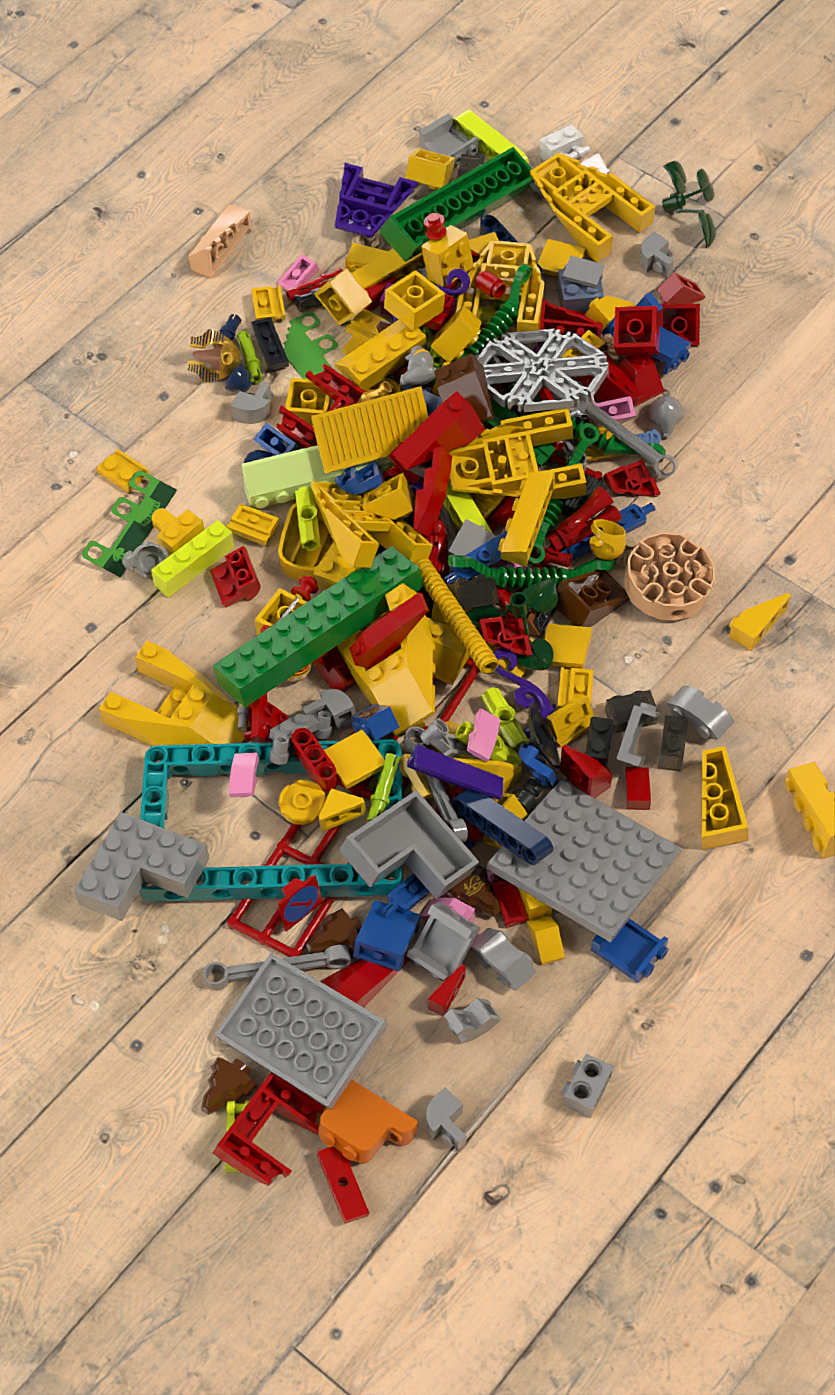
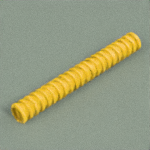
(457, 618)

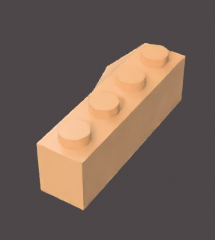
(219, 240)

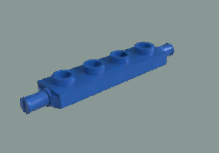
(631, 519)
(485, 554)
(409, 892)

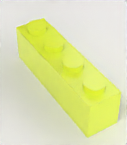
(192, 558)

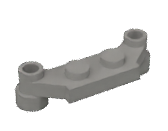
(282, 733)
(447, 743)

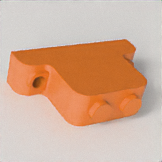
(363, 1123)

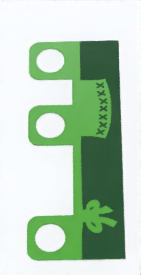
(139, 523)

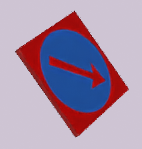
(299, 900)

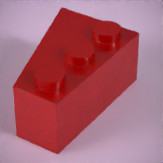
(559, 318)

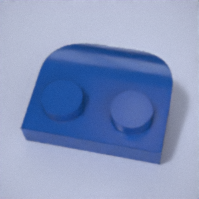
(361, 480)
(535, 764)

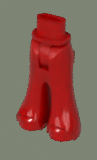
(576, 528)

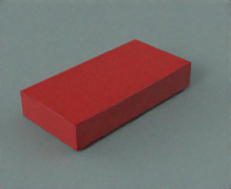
(510, 903)

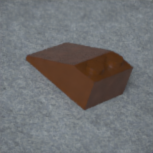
(469, 380)
(590, 597)

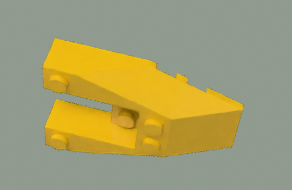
(580, 191)
(503, 261)
(505, 456)
(358, 531)
(405, 676)
(189, 715)

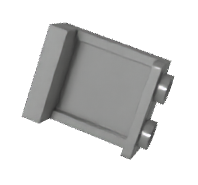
(446, 139)
(632, 733)
(443, 942)

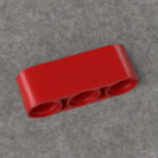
(313, 750)

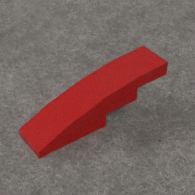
(431, 498)

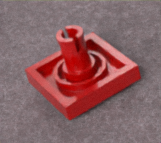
(264, 717)

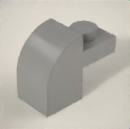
(654, 255)
(252, 408)
(336, 703)
(473, 1020)
(440, 1117)

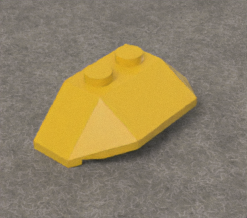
(510, 773)

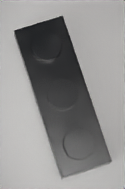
(270, 344)

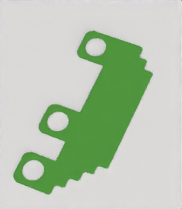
(303, 352)

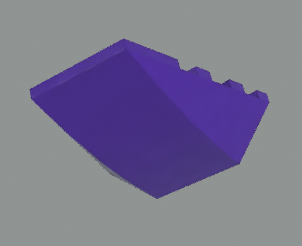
(368, 203)

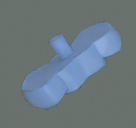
(650, 436)

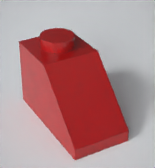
(680, 290)

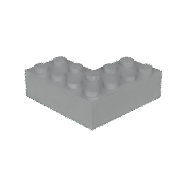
(414, 836)
(135, 855)

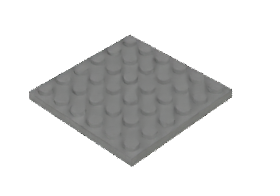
(598, 864)

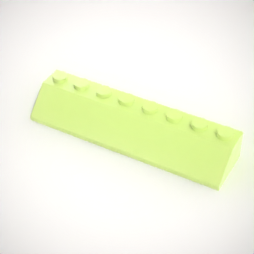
(279, 476)

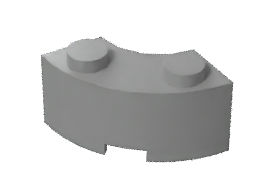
(705, 717)
(495, 950)

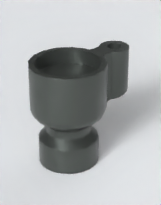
(528, 794)

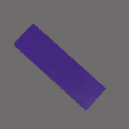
(455, 772)

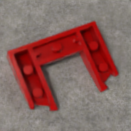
(332, 384)
(237, 1145)

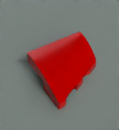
(632, 480)
(505, 634)
(335, 670)

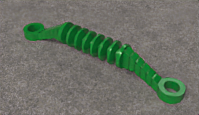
(503, 318)
(611, 446)
(556, 505)
(527, 577)

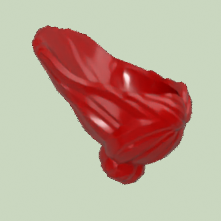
(439, 552)

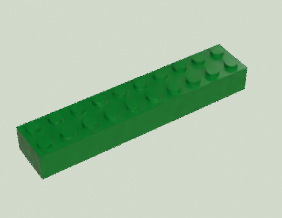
(459, 201)
(314, 628)

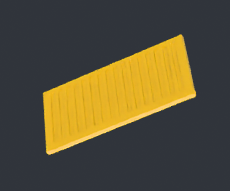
(367, 428)

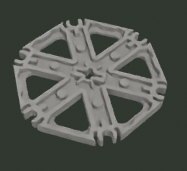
(543, 369)

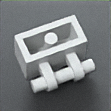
(565, 141)

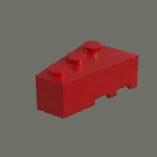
(614, 386)

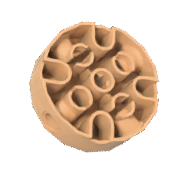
(669, 576)

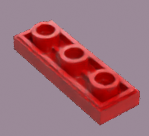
(347, 1198)

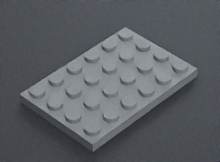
(301, 1030)

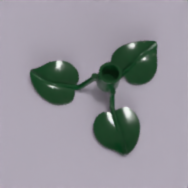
(676, 201)
(541, 598)

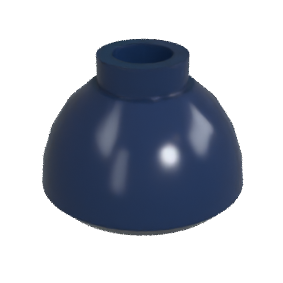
(238, 380)

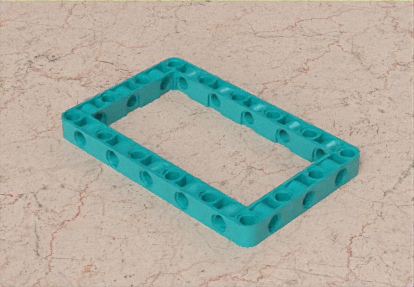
(265, 881)

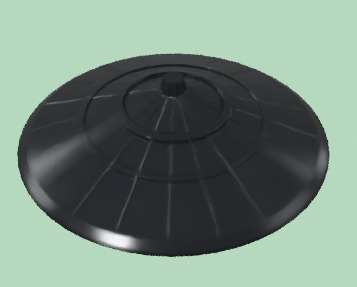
(542, 737)

